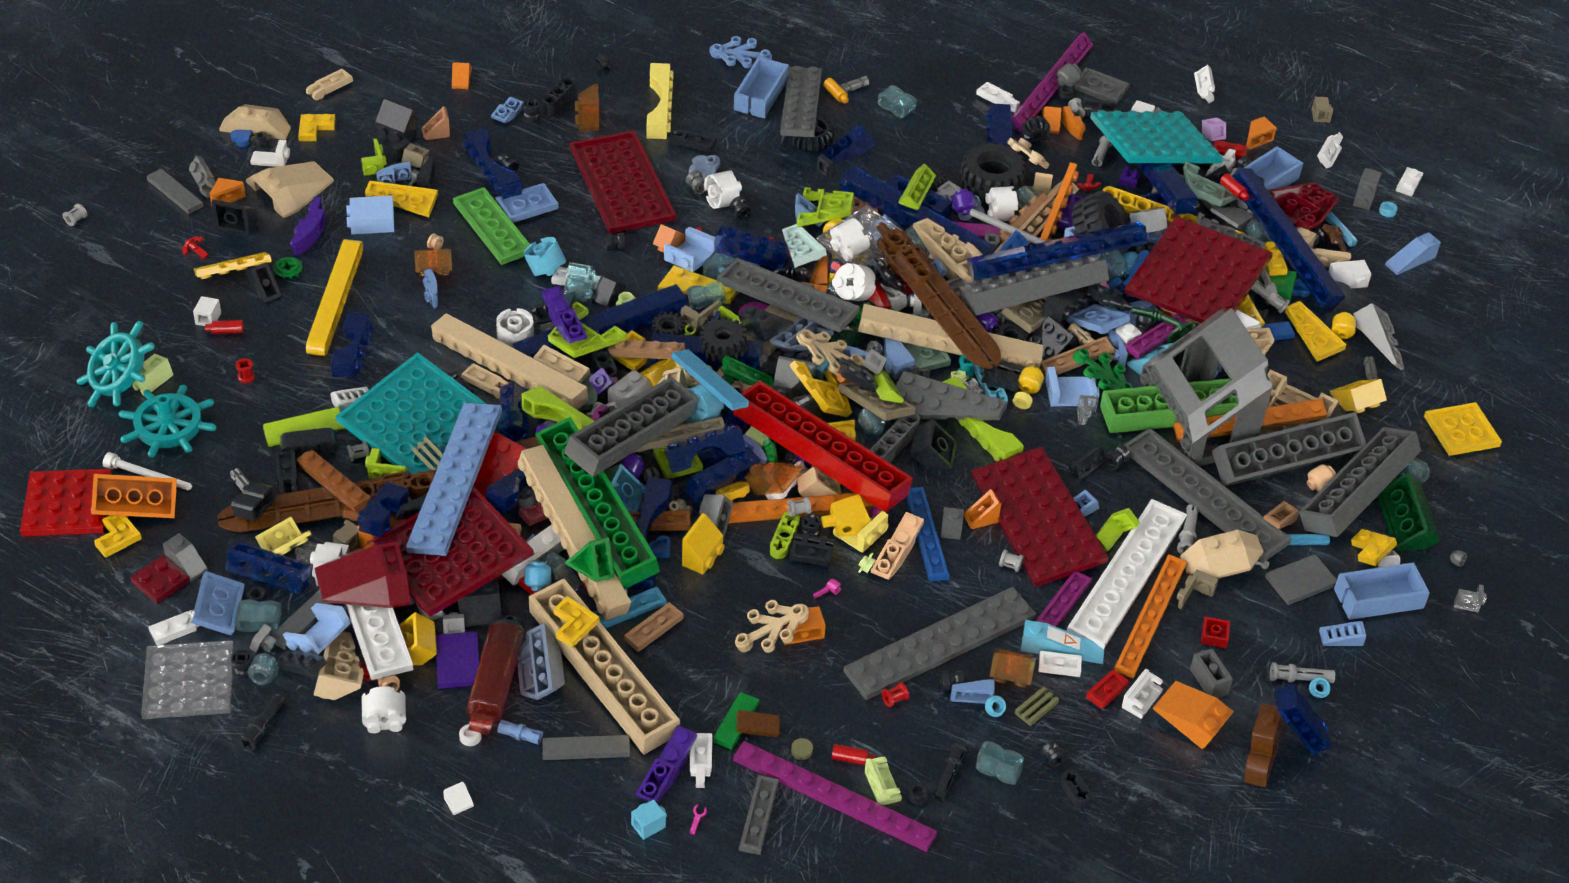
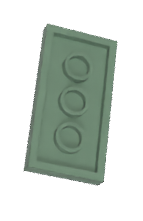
(926, 357)

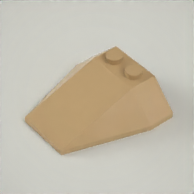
(291, 185)
(1286, 394)

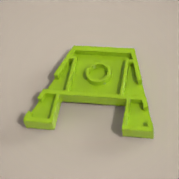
(830, 206)
(594, 340)

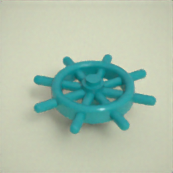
(118, 365)
(167, 420)

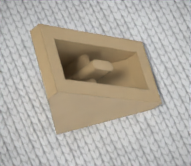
(1042, 183)

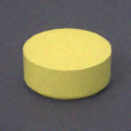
(1022, 400)

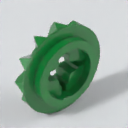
(293, 264)
(770, 451)

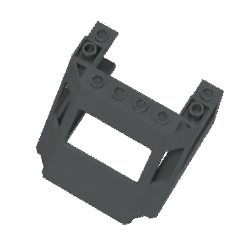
(1214, 341)

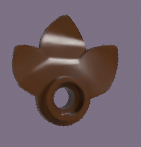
(1335, 234)

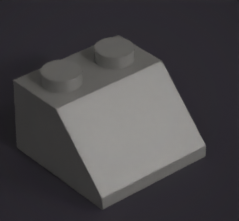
(629, 386)

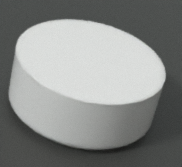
(469, 737)

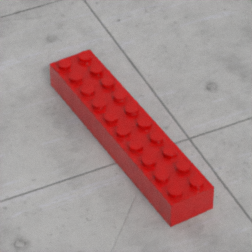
(824, 447)

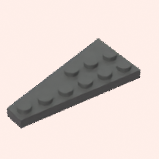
(941, 400)

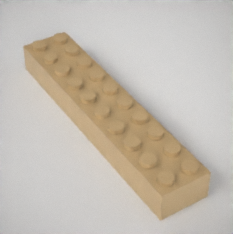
(609, 673)

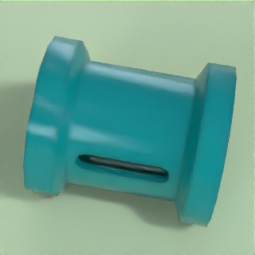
(967, 366)

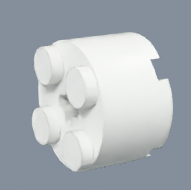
(721, 189)
(1002, 203)
(849, 239)
(854, 282)
(514, 326)
(383, 709)

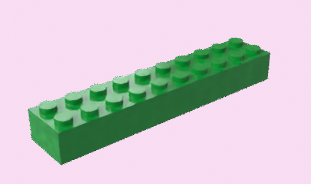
(601, 508)

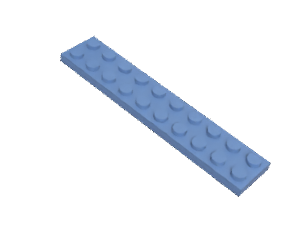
(454, 479)

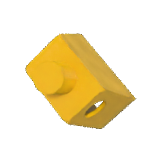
(847, 516)

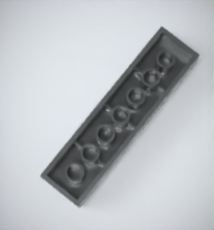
(1033, 284)
(631, 426)
(1289, 449)
(1360, 481)

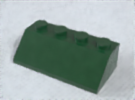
(1408, 514)

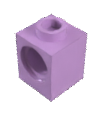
(1214, 129)

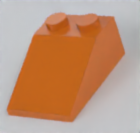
(1193, 712)

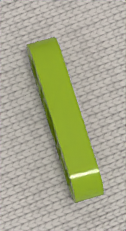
(785, 541)

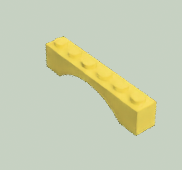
(660, 119)

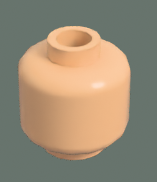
(1320, 477)

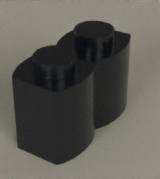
(253, 501)

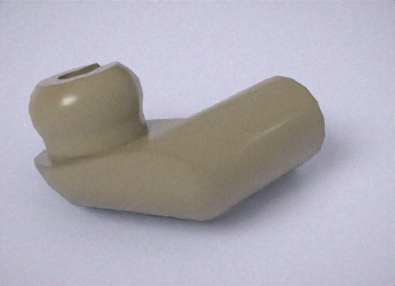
(680, 504)

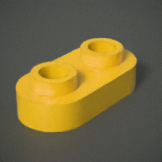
(734, 490)

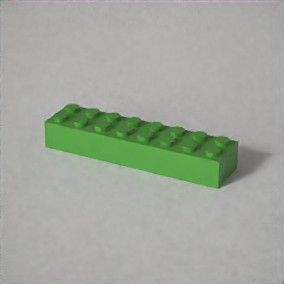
(1145, 408)

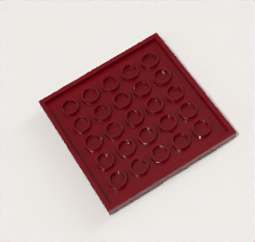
(1198, 271)
(478, 553)

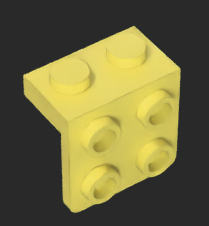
(868, 534)
(281, 537)

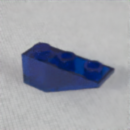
(850, 145)

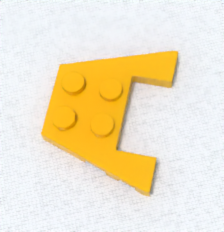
(825, 393)

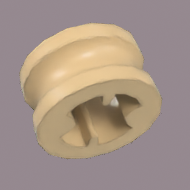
(435, 241)

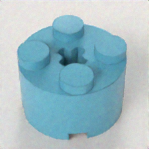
(544, 257)
(708, 405)

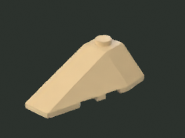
(945, 246)
(342, 670)

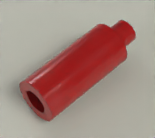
(1234, 187)
(225, 327)
(851, 754)

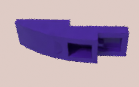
(309, 229)
(563, 316)
(668, 766)

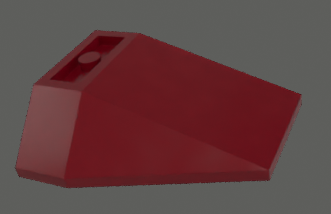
(1305, 204)
(366, 577)

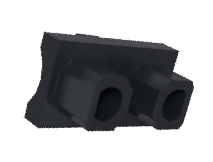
(1093, 105)

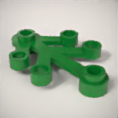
(1103, 373)

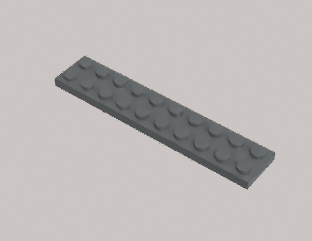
(1204, 491)
(939, 643)

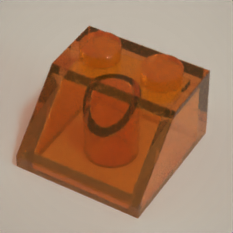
(588, 109)
(438, 260)
(772, 477)
(1012, 667)

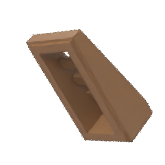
(1282, 515)

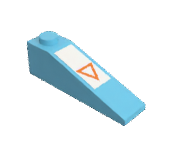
(1045, 637)

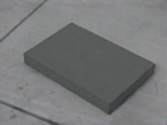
(1101, 86)
(1301, 579)

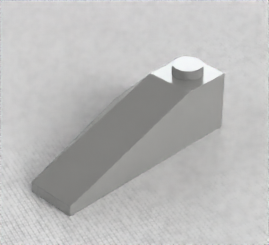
(1379, 329)

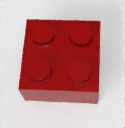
(1215, 632)

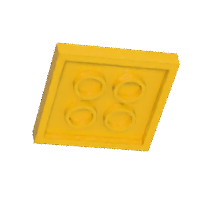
(1462, 429)

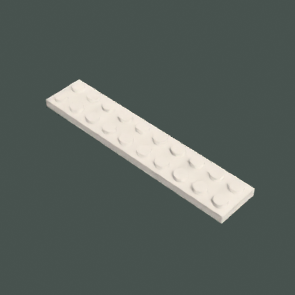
(1127, 573)

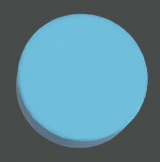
(1388, 209)

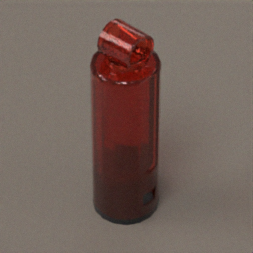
(494, 674)

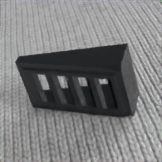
(426, 173)
(410, 508)

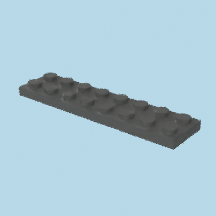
(801, 102)
(788, 295)

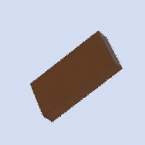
(757, 723)

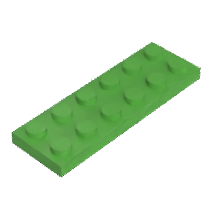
(492, 225)

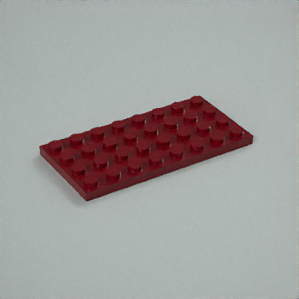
(622, 182)
(1040, 517)

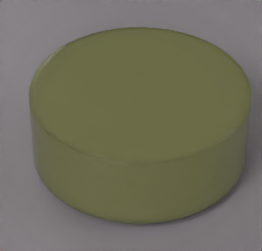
(802, 749)

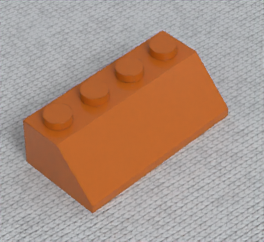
(134, 496)

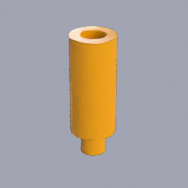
(836, 91)

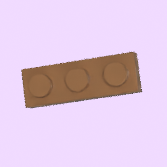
(653, 627)

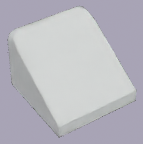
(1390, 559)
(458, 798)

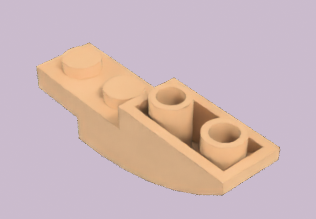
(898, 546)

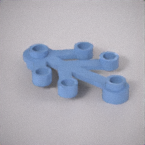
(723, 51)

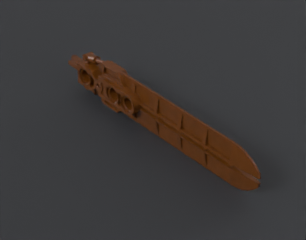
(938, 297)
(321, 503)

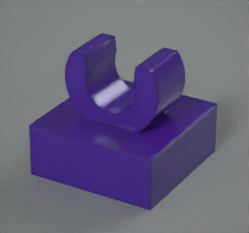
(1129, 178)

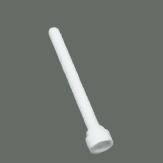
(113, 461)

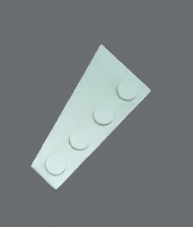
(802, 246)

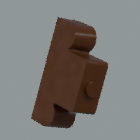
(1264, 745)

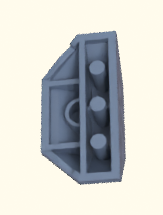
(787, 339)
(540, 664)

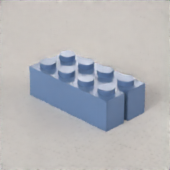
(761, 87)
(1277, 168)
(1381, 591)

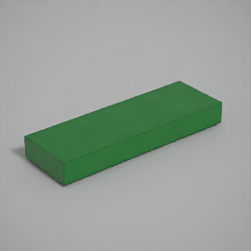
(744, 372)
(726, 734)

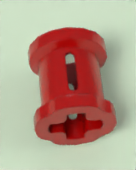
(245, 371)
(895, 694)

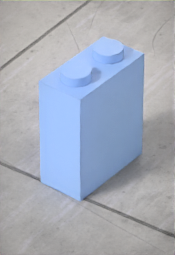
(370, 215)

